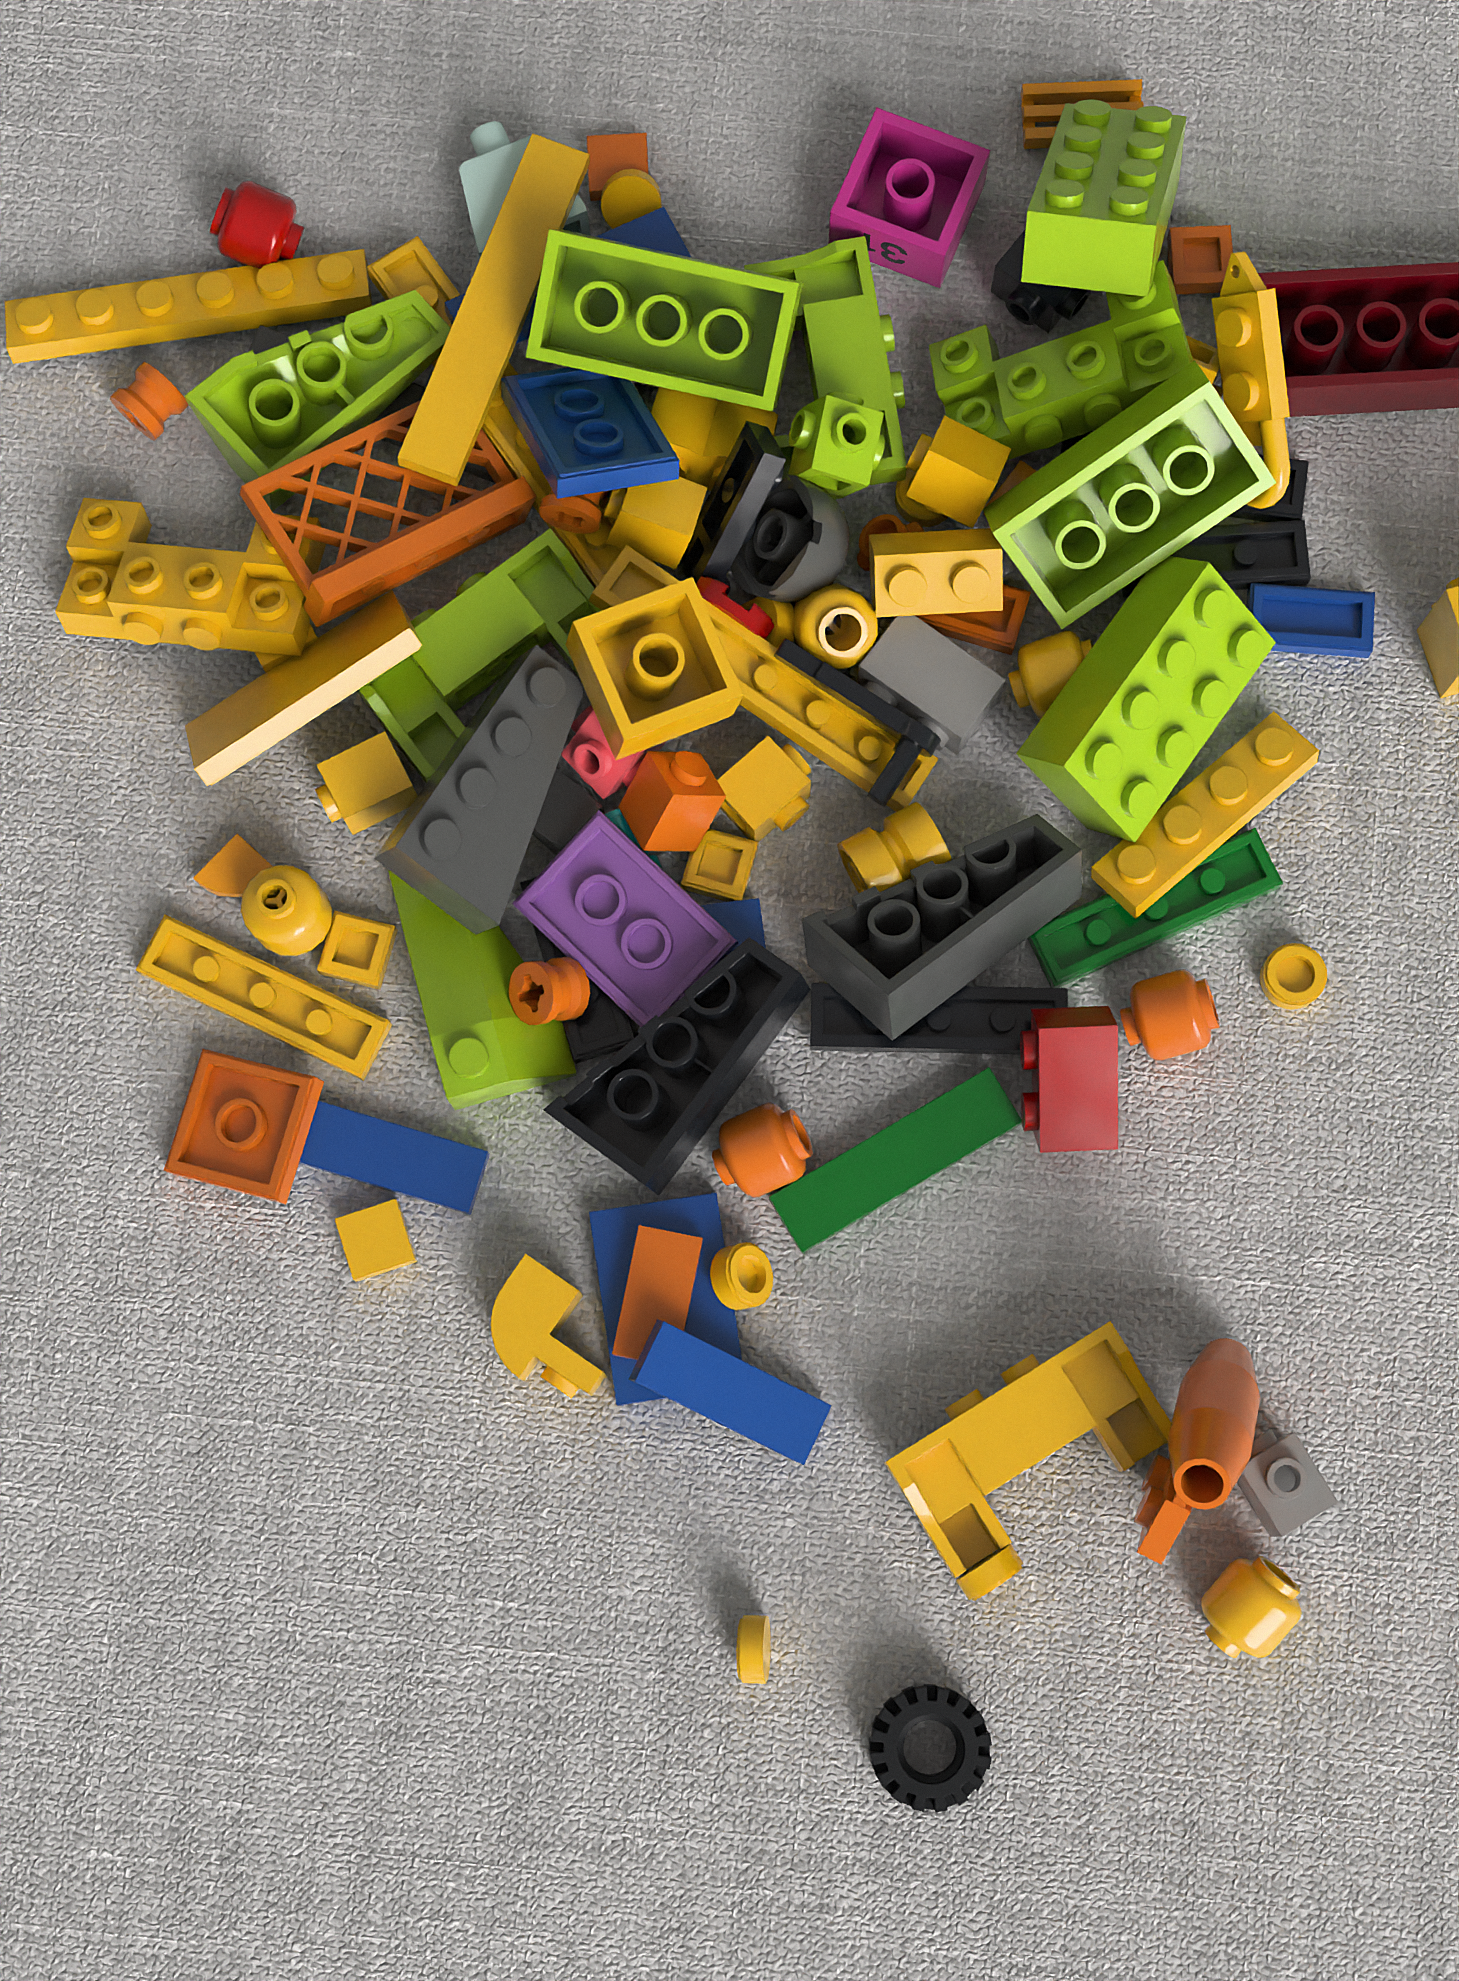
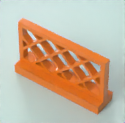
(402, 554)

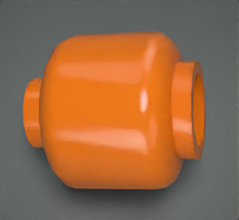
(1170, 1014)
(762, 1149)

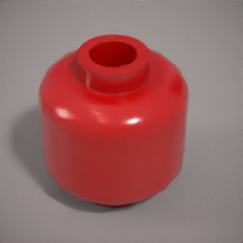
(256, 225)

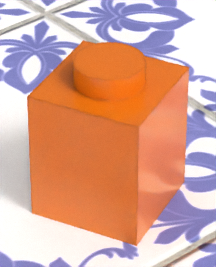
(671, 801)

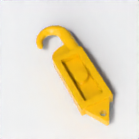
(1254, 368)

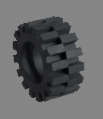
(971, 1754)

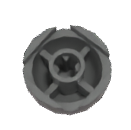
(795, 543)

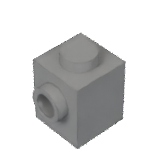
(1283, 1483)

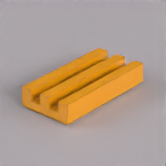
(1047, 100)

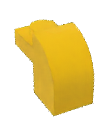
(525, 1324)

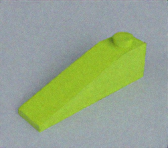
(316, 386)
(467, 1007)

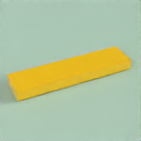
(264, 997)

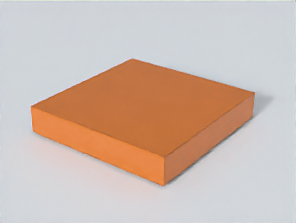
(244, 1126)

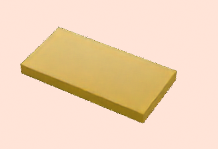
(301, 688)

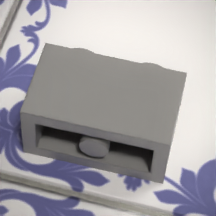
(931, 680)

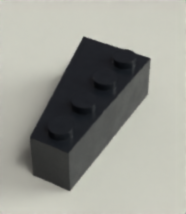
(683, 1067)

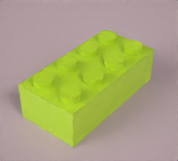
(1104, 198)
(663, 319)
(1128, 495)
(1147, 697)

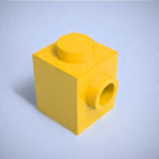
(955, 471)
(655, 518)
(365, 784)
(766, 789)

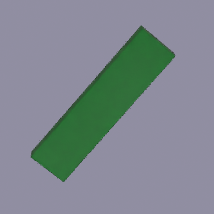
(1106, 933)
(895, 1160)

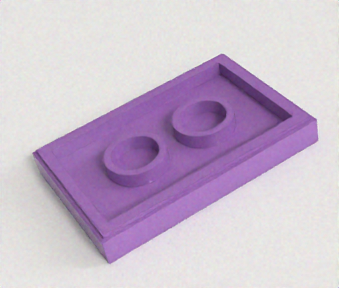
(624, 920)

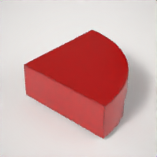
(753, 619)

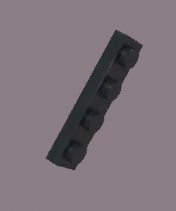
(966, 1023)

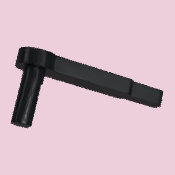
(912, 735)

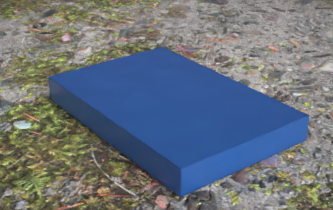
(588, 431)
(614, 1242)

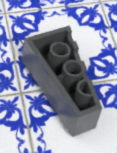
(483, 801)
(933, 934)

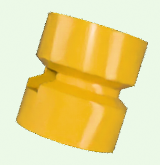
(888, 856)

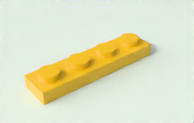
(1205, 814)

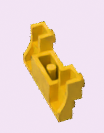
(178, 592)
(1001, 1436)

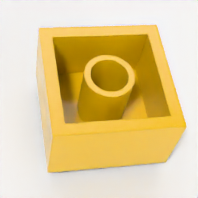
(654, 668)

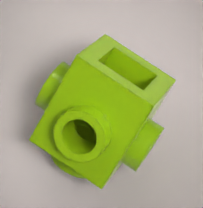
(836, 443)

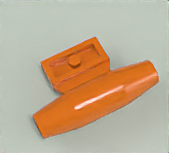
(1206, 1444)

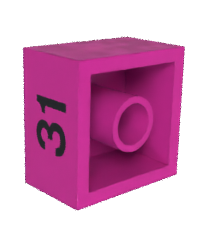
(909, 196)

